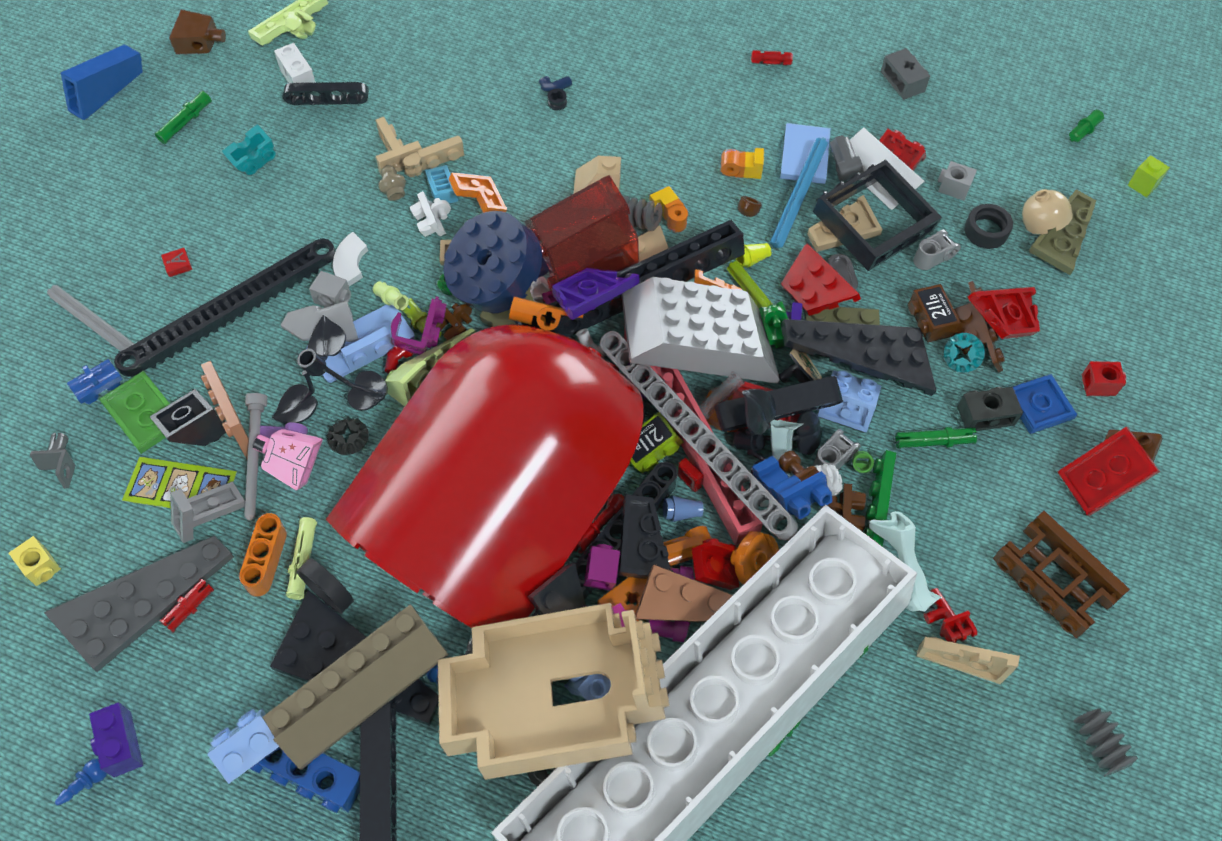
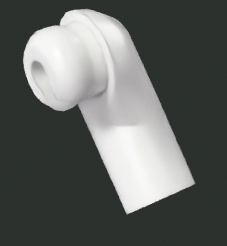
(585, 339)

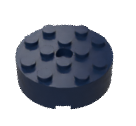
(492, 261)

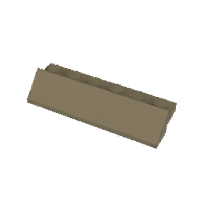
(354, 687)

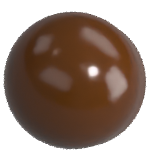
(749, 206)

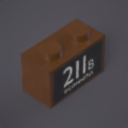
(934, 313)

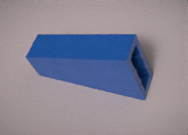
(99, 79)

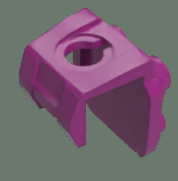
(430, 334)

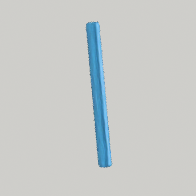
(798, 193)

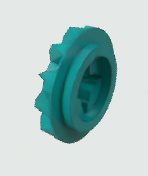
(962, 364)

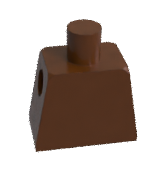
(195, 33)

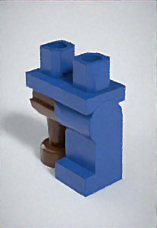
(793, 492)

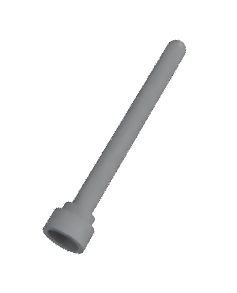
(256, 403)

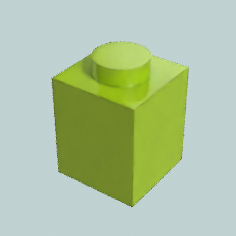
(1148, 176)

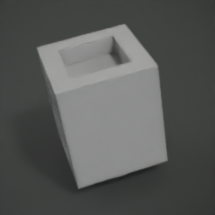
(956, 180)
(329, 289)

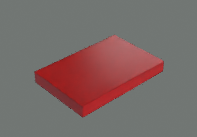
(1108, 471)

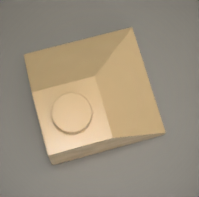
(597, 169)

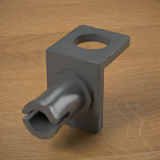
(56, 458)

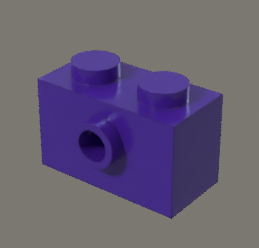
(115, 740)

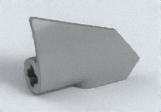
(303, 321)

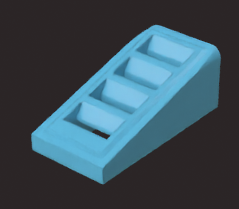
(438, 173)

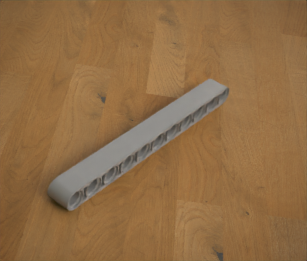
(702, 439)

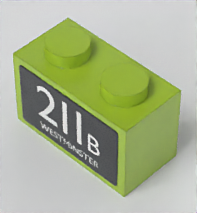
(655, 442)

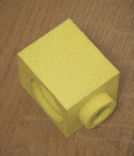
(28, 554)

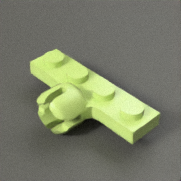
(291, 19)

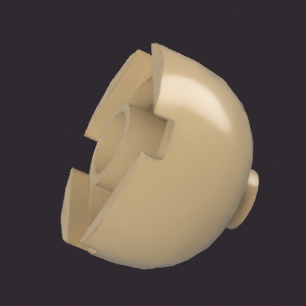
(1046, 211)

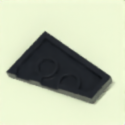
(641, 538)
(559, 592)

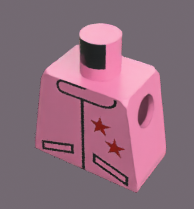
(289, 456)

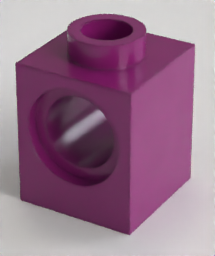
(602, 567)

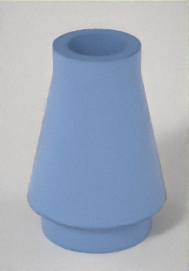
(679, 508)

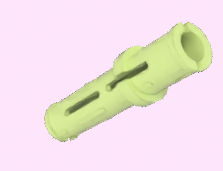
(301, 554)

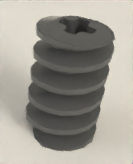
(644, 214)
(1105, 740)

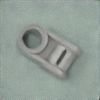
(935, 250)
(836, 450)

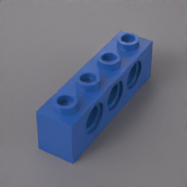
(339, 796)

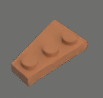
(678, 598)

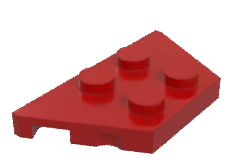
(816, 283)
(1008, 311)

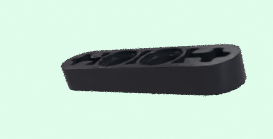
(325, 96)

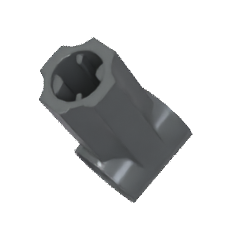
(846, 161)

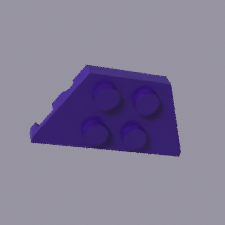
(590, 289)

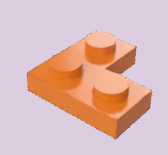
(480, 188)

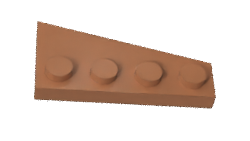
(225, 409)

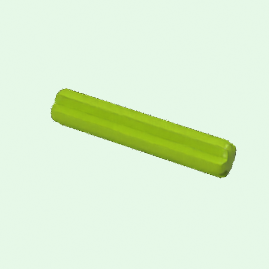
(748, 284)

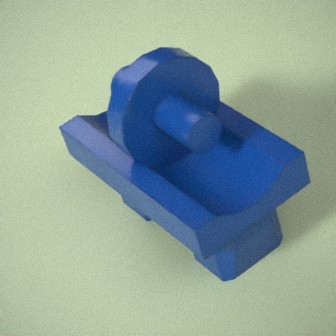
(94, 381)

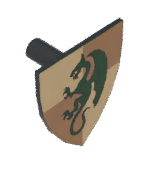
(802, 368)

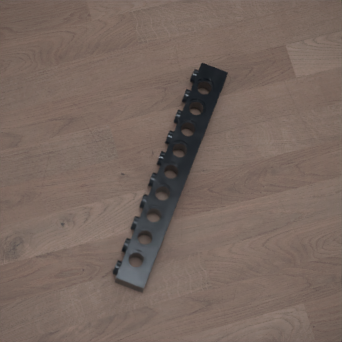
(677, 263)

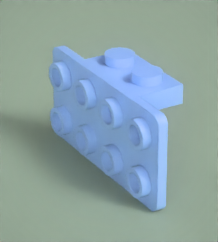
(373, 342)

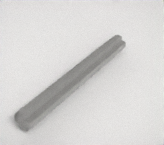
(89, 318)

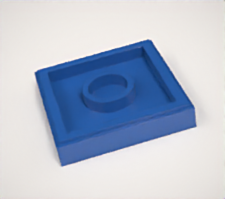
(1043, 404)

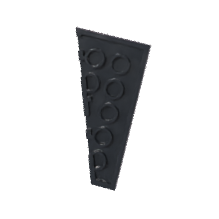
(871, 349)
(321, 637)

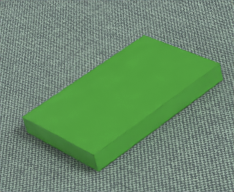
(132, 407)

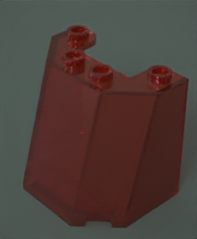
(586, 232)

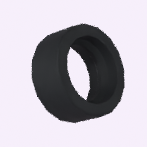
(995, 214)

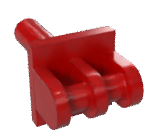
(953, 626)

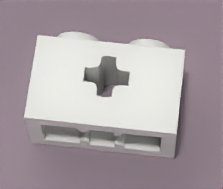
(294, 65)

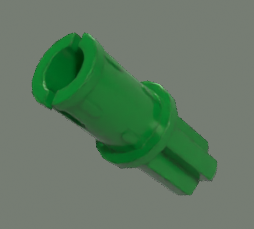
(1086, 126)

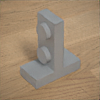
(202, 508)

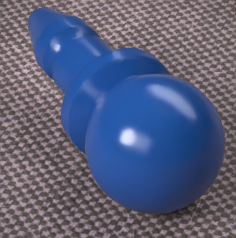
(90, 774)

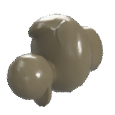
(392, 183)

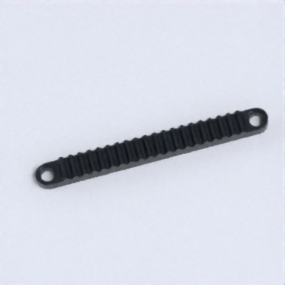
(225, 308)

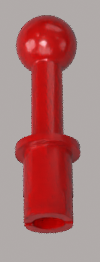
(614, 504)

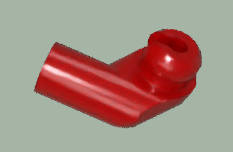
(393, 357)

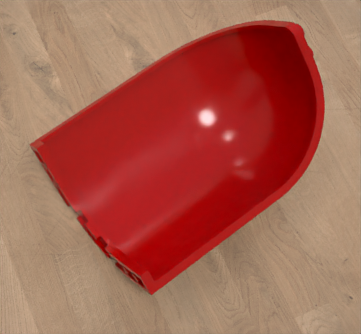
(494, 471)

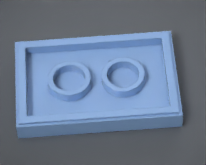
(796, 148)

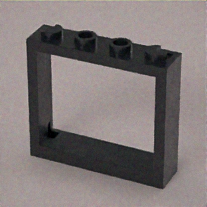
(893, 182)

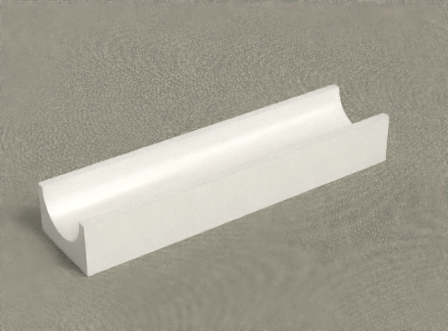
(731, 692)

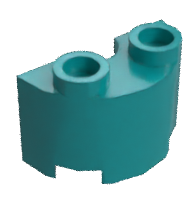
(251, 152)

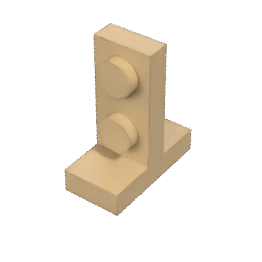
(395, 147)

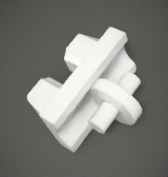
(432, 211)

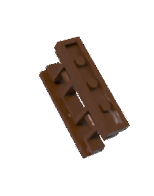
(1074, 560)

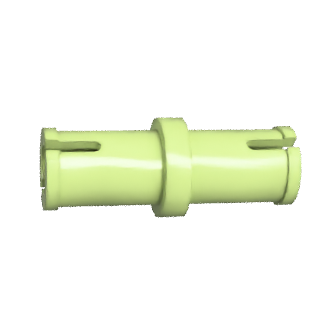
(390, 295)

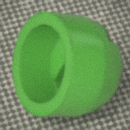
(862, 466)

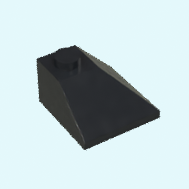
(189, 421)

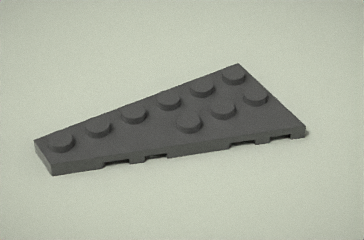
(124, 609)

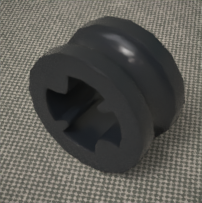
(557, 99)

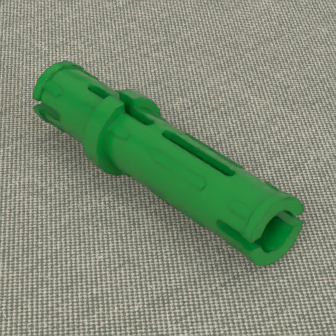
(189, 111)
(947, 437)

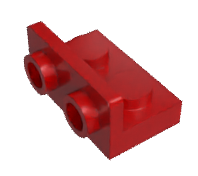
(905, 150)
(714, 564)

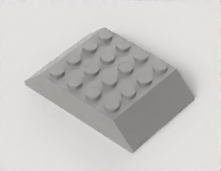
(697, 329)

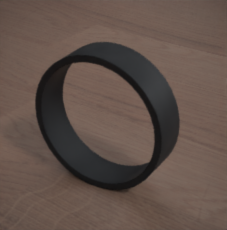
(325, 585)

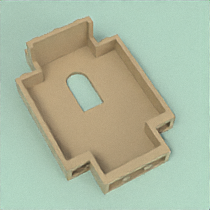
(504, 699)

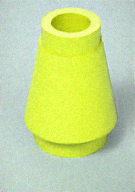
(753, 254)

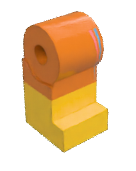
(743, 163)
(672, 209)

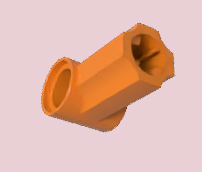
(681, 548)

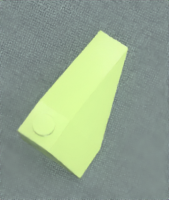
(408, 376)

